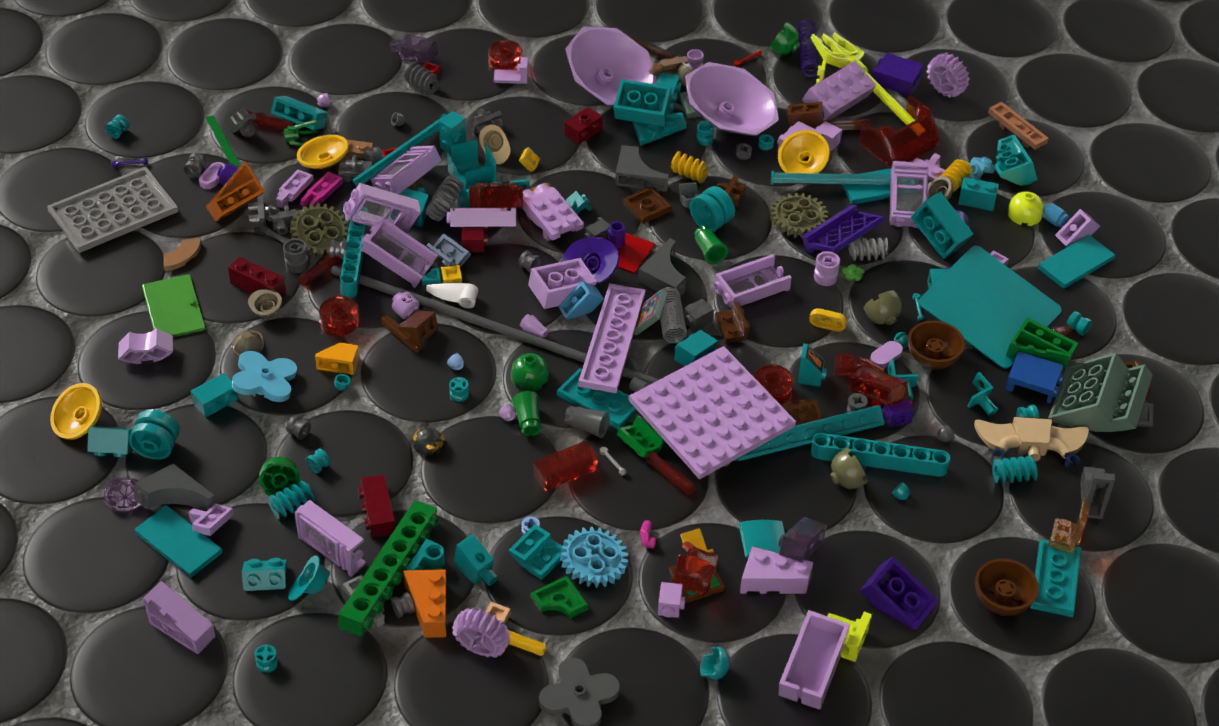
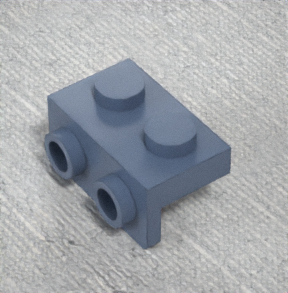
(449, 251)

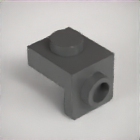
(687, 193)

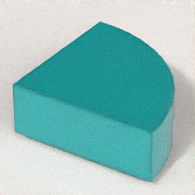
(432, 277)

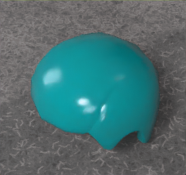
(716, 664)

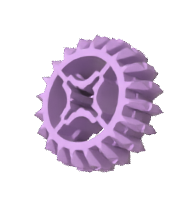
(948, 75)
(481, 632)

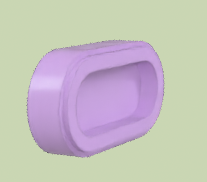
(209, 178)
(886, 352)

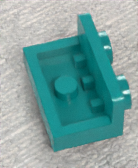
(264, 574)

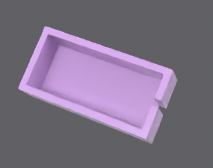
(841, 90)
(814, 659)

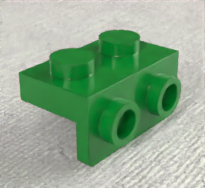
(641, 437)

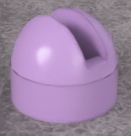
(323, 100)
(507, 412)

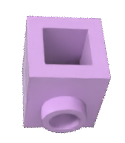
(670, 600)

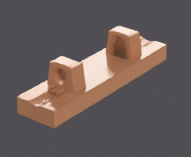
(1019, 126)

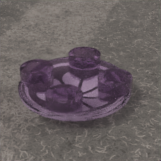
(120, 494)

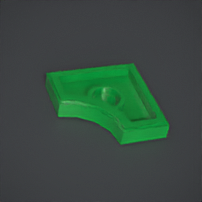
(561, 597)

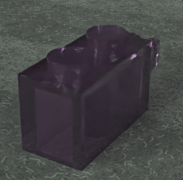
(415, 48)

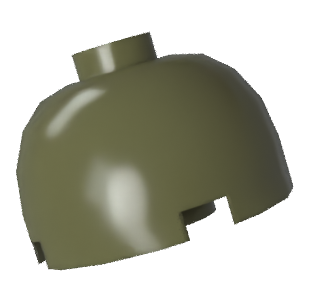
(884, 309)
(847, 470)

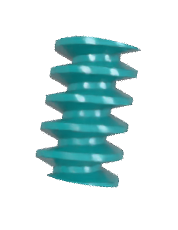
(1014, 468)
(290, 498)

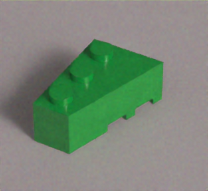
(1043, 343)

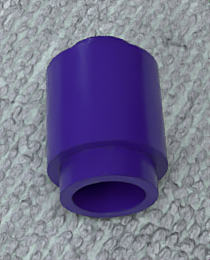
(617, 234)

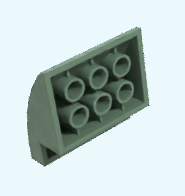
(1101, 395)

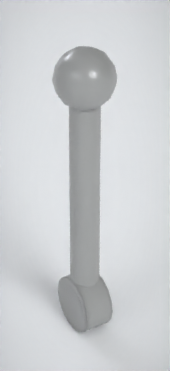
(604, 451)

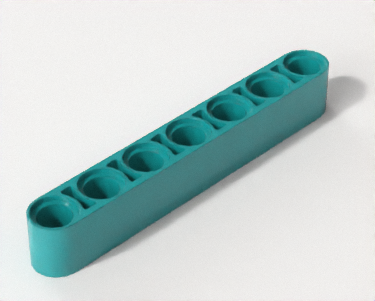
(352, 260)
(882, 454)

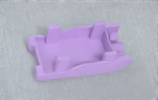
(550, 212)

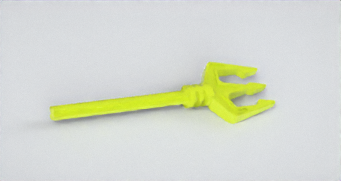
(842, 57)

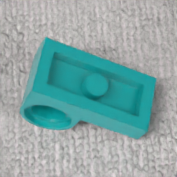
(428, 557)

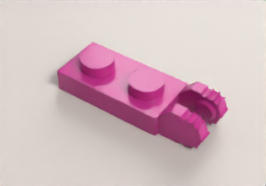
(322, 189)

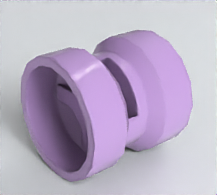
(695, 59)

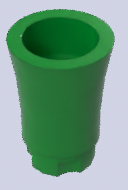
(710, 245)
(527, 411)

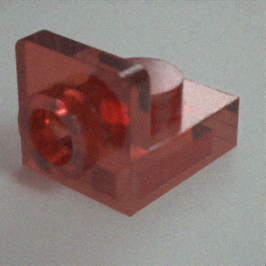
(844, 364)

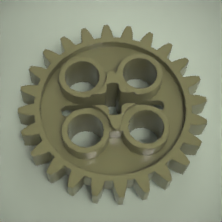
(797, 214)
(319, 229)

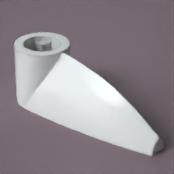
(462, 293)

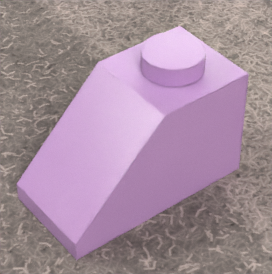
(1077, 228)

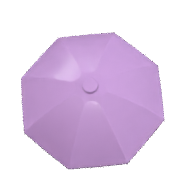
(603, 58)
(731, 99)

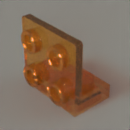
(1068, 534)

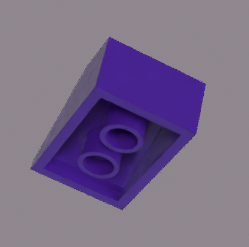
(898, 594)

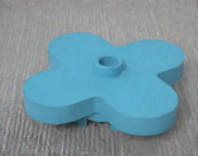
(264, 376)

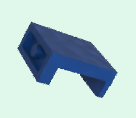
(1036, 375)

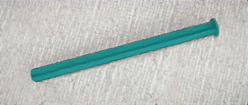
(386, 161)
(822, 178)

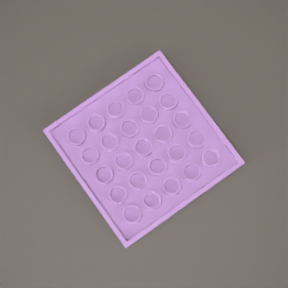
(712, 412)

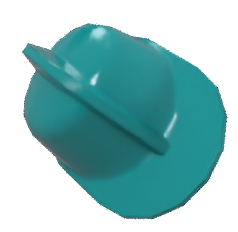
(310, 580)

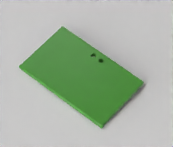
(173, 306)

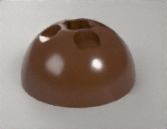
(935, 344)
(1006, 586)

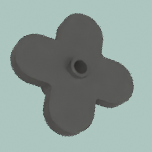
(579, 693)

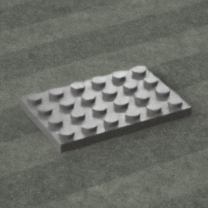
(112, 209)

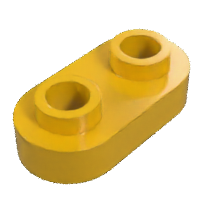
(828, 319)

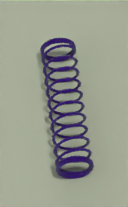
(801, 47)

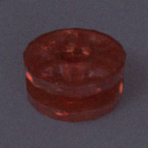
(504, 55)
(339, 316)
(776, 381)

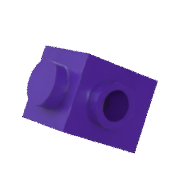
(898, 414)

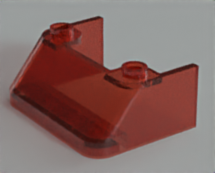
(906, 142)

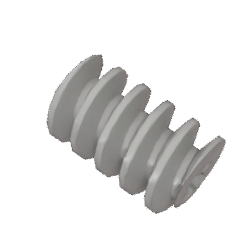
(866, 248)

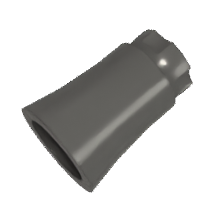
(588, 420)

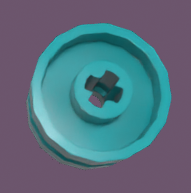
(712, 208)
(154, 434)

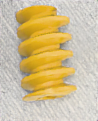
(689, 168)
(957, 172)

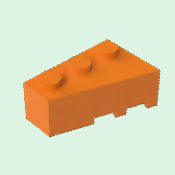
(236, 193)

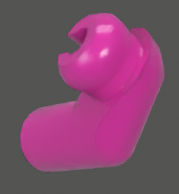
(647, 541)

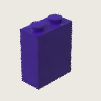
(897, 73)

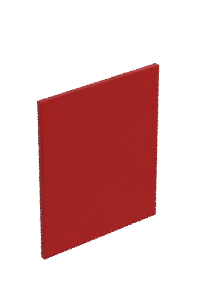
(634, 253)

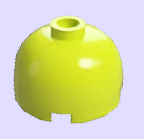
(1026, 208)

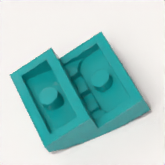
(761, 534)
(537, 552)

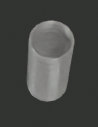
(664, 325)

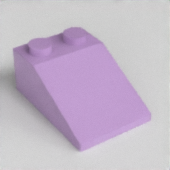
(556, 281)

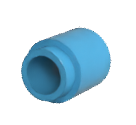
(1055, 215)

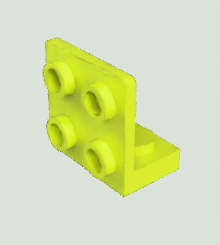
(857, 635)

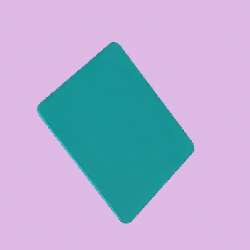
(987, 303)

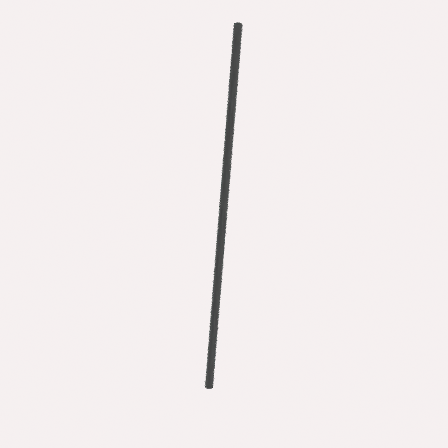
(489, 324)

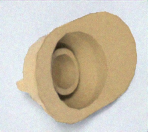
(496, 142)

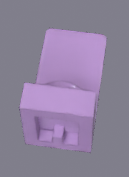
(513, 76)

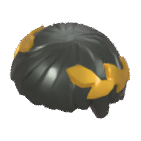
(428, 440)

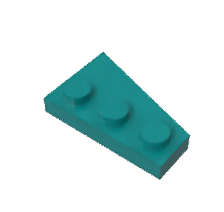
(648, 132)

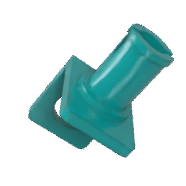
(911, 379)
(982, 397)

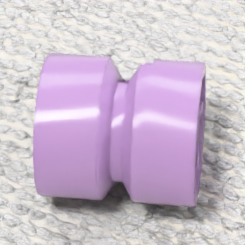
(826, 268)

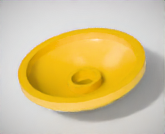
(800, 146)
(322, 151)
(76, 411)

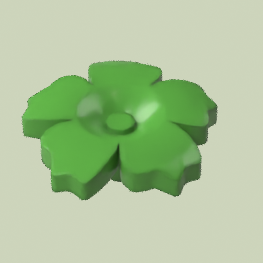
(852, 273)

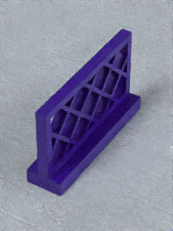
(840, 230)

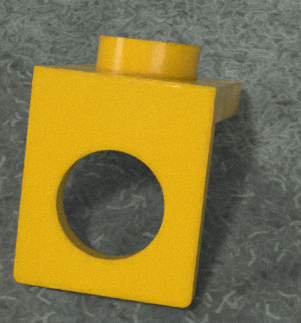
(695, 538)

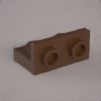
(733, 324)
(804, 412)

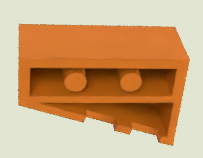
(429, 598)

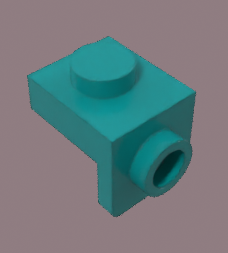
(578, 202)

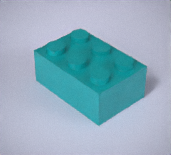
(642, 102)
(941, 225)

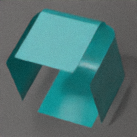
(465, 164)

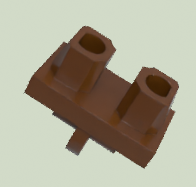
(734, 189)

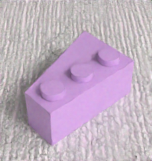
(774, 572)
(178, 618)

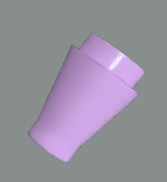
(533, 326)

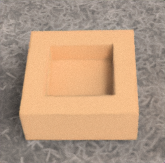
(501, 612)

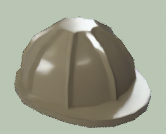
(683, 70)
(940, 184)
(265, 303)
(248, 341)

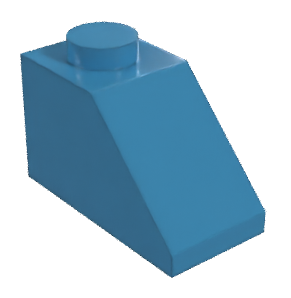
(581, 301)

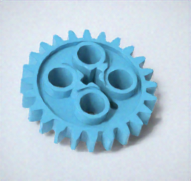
(594, 557)

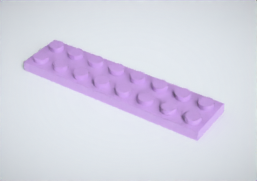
(612, 338)

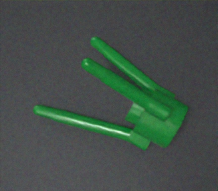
(292, 135)

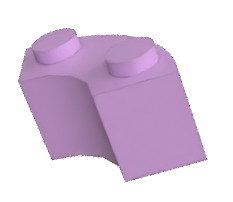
(145, 347)

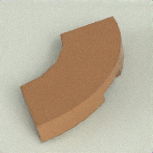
(187, 250)

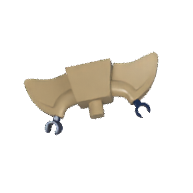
(1032, 438)

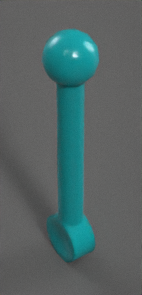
(916, 297)

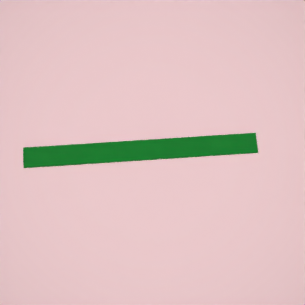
(222, 140)

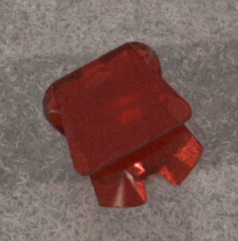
(695, 569)

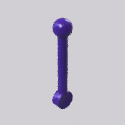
(115, 164)

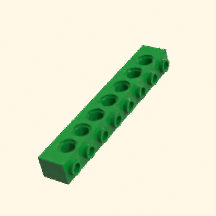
(387, 569)

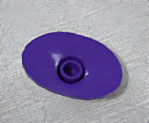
(597, 254)

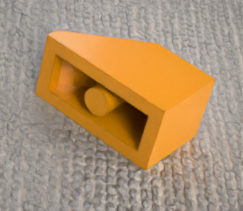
(338, 358)

